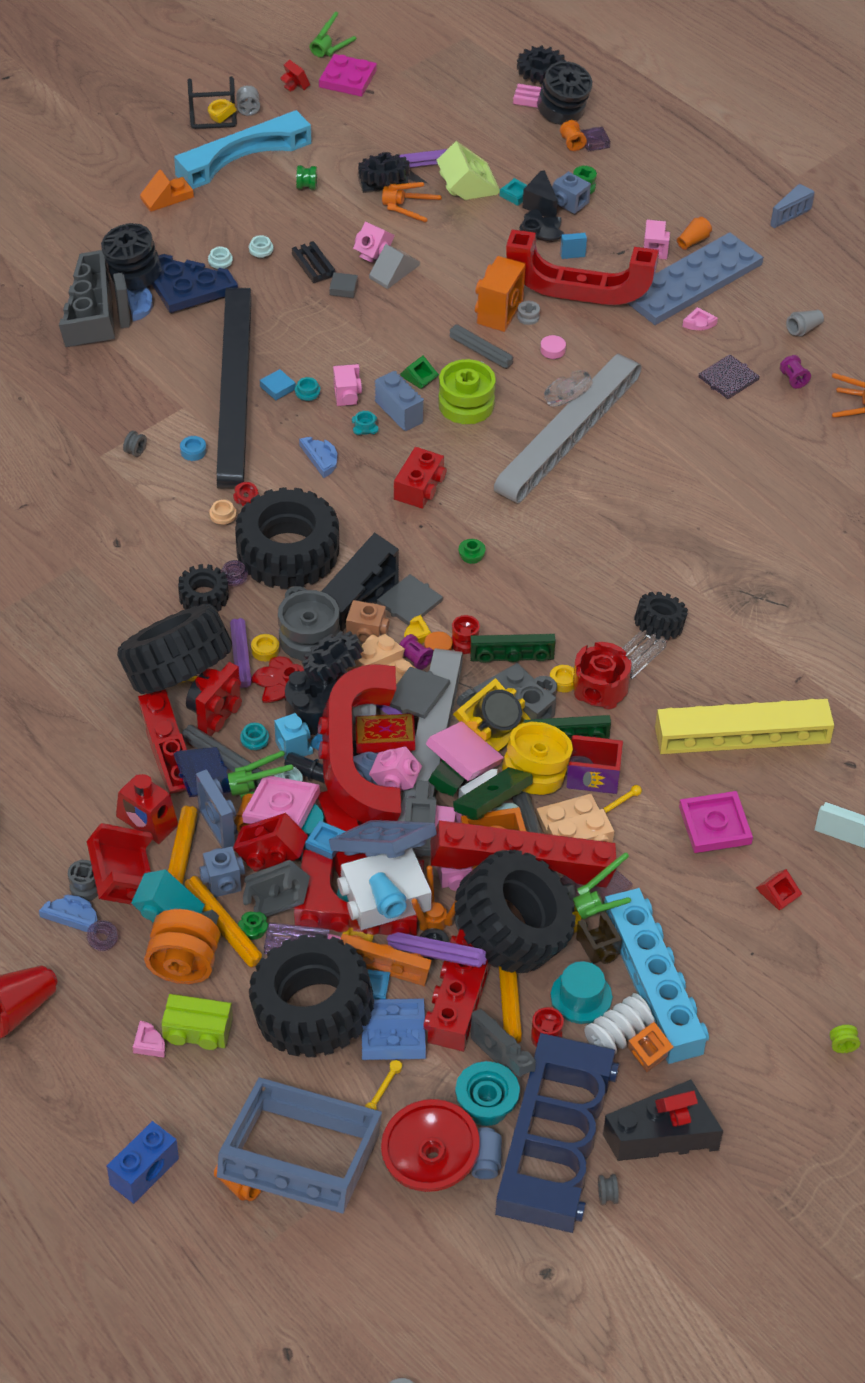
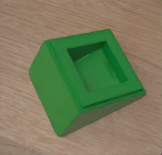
(419, 372)

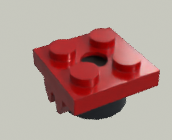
(215, 697)

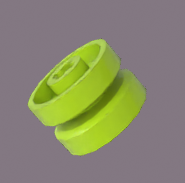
(466, 391)

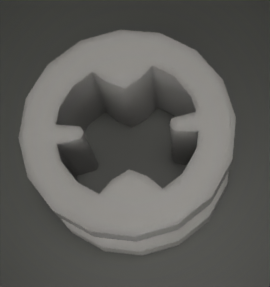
(531, 317)

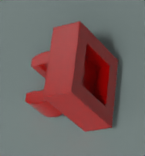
(294, 77)
(677, 1106)

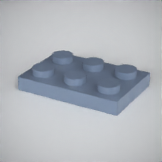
(383, 837)

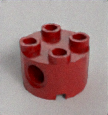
(601, 675)

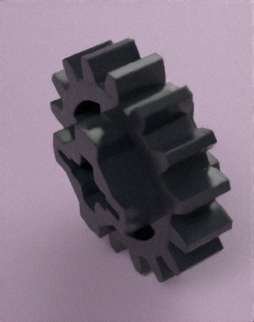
(536, 61)
(384, 169)
(332, 656)

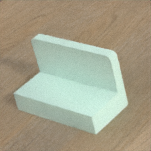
(841, 824)

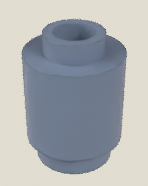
(490, 1154)

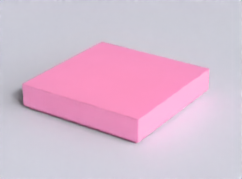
(464, 751)
(281, 796)

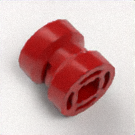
(462, 630)
(546, 1021)

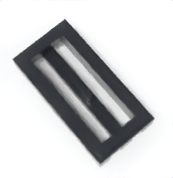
(317, 261)

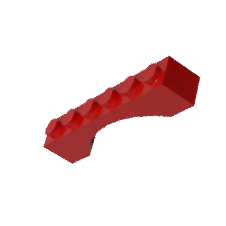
(468, 845)

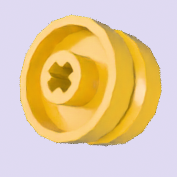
(541, 752)

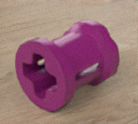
(795, 371)
(416, 652)

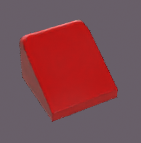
(779, 889)

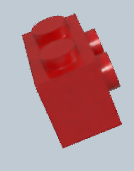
(419, 477)
(270, 842)

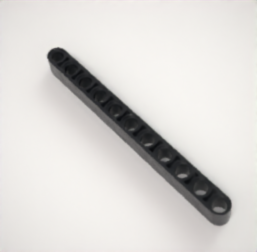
(234, 388)

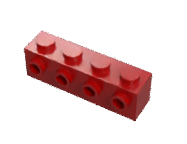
(455, 1001)

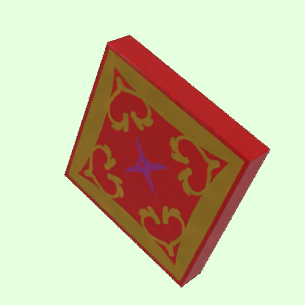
(384, 732)

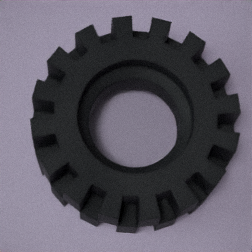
(203, 578)
(660, 615)

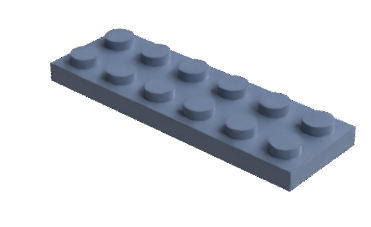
(696, 277)

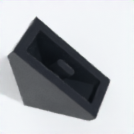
(540, 196)

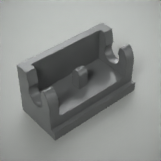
(276, 888)

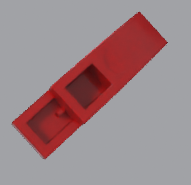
(163, 737)

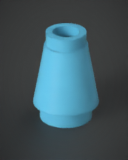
(387, 896)

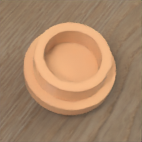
(222, 512)

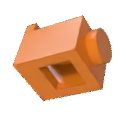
(650, 1046)

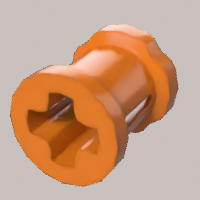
(574, 138)

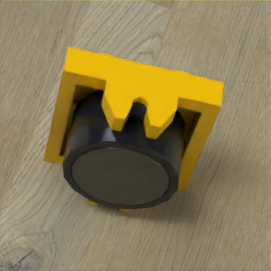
(493, 713)

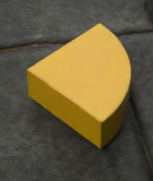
(418, 628)

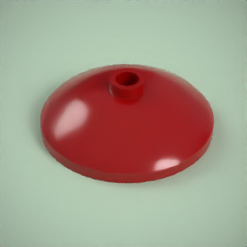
(426, 1129)

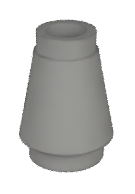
(802, 322)

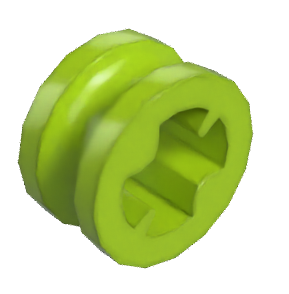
(844, 1039)

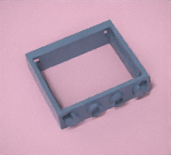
(287, 1178)

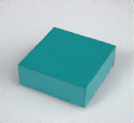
(513, 191)

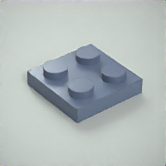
(215, 809)

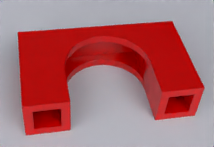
(327, 911)

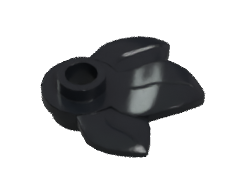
(544, 227)

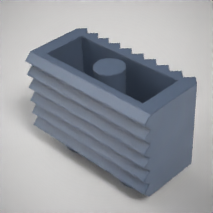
(399, 400)

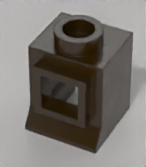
(605, 933)

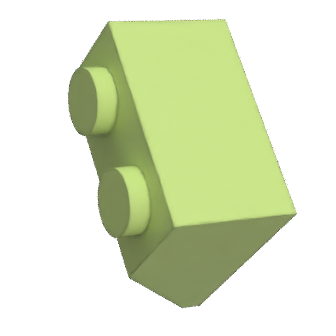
(466, 173)

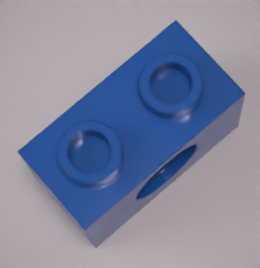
(143, 1162)

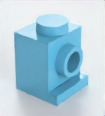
(292, 735)

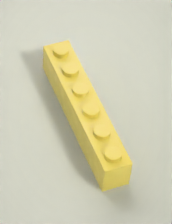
(744, 726)

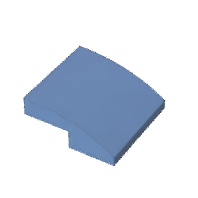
(395, 1030)

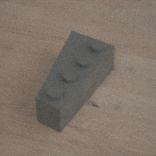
(90, 306)

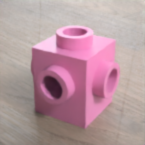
(371, 241)
(396, 768)

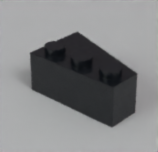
(365, 576)
(644, 1133)

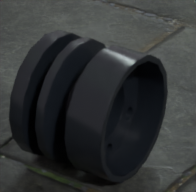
(564, 92)
(132, 252)

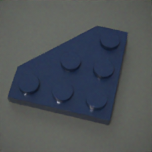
(190, 283)

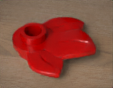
(275, 677)

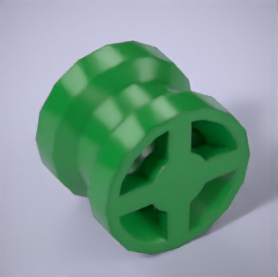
(588, 174)
(306, 177)

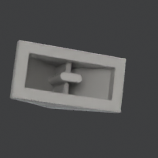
(392, 266)

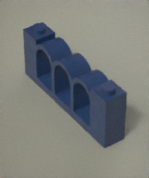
(537, 1199)

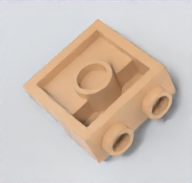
(383, 651)
(576, 819)

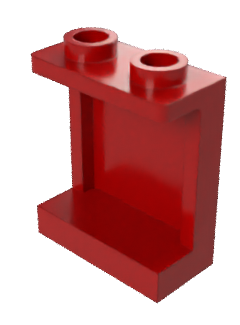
(118, 861)

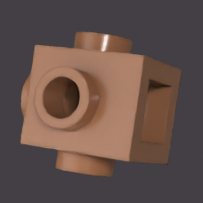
(367, 620)

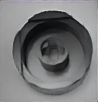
(307, 698)

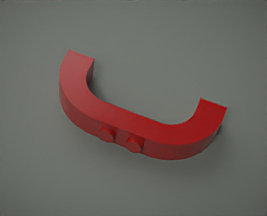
(581, 283)
(346, 786)

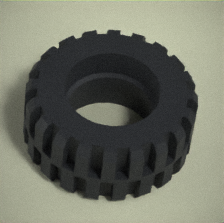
(283, 513)
(174, 649)
(496, 929)
(318, 1026)

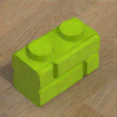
(197, 1021)

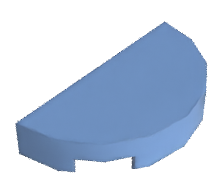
(139, 303)
(321, 454)
(70, 911)

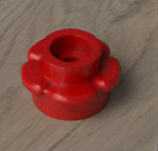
(241, 489)

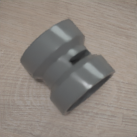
(82, 880)

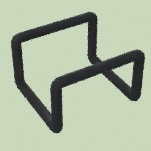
(191, 95)

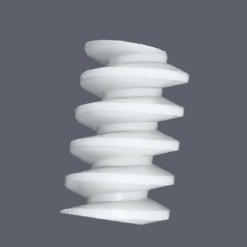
(620, 1023)

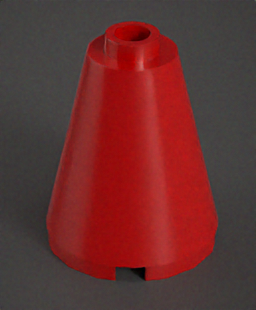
(22, 994)

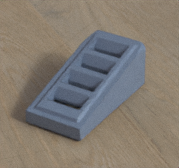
(792, 205)

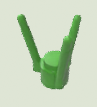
(323, 43)
(242, 780)
(589, 902)

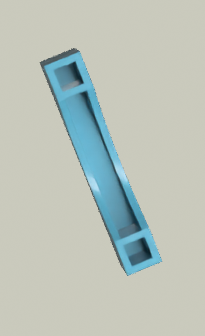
(278, 134)

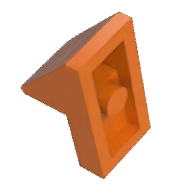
(163, 193)

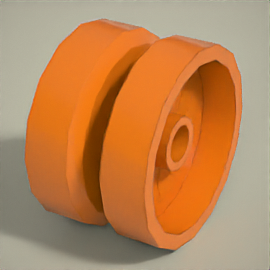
(182, 946)

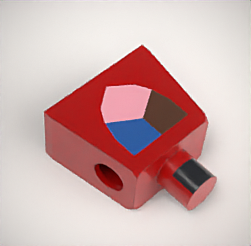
(146, 807)

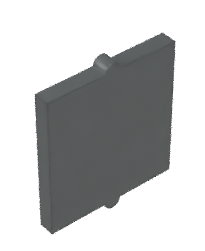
(410, 599)
(418, 692)

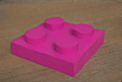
(347, 75)
(715, 822)

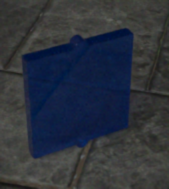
(198, 760)

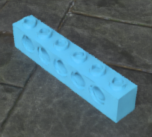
(689, 1038)

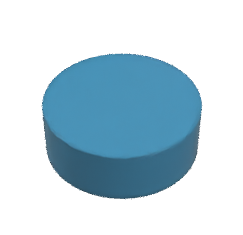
(193, 448)

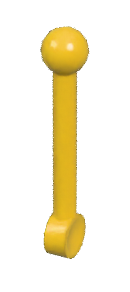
(634, 791)
(395, 1068)

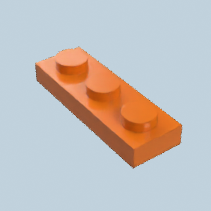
(385, 958)

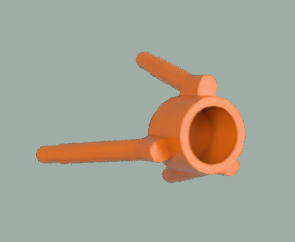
(393, 196)
(850, 391)
(437, 916)

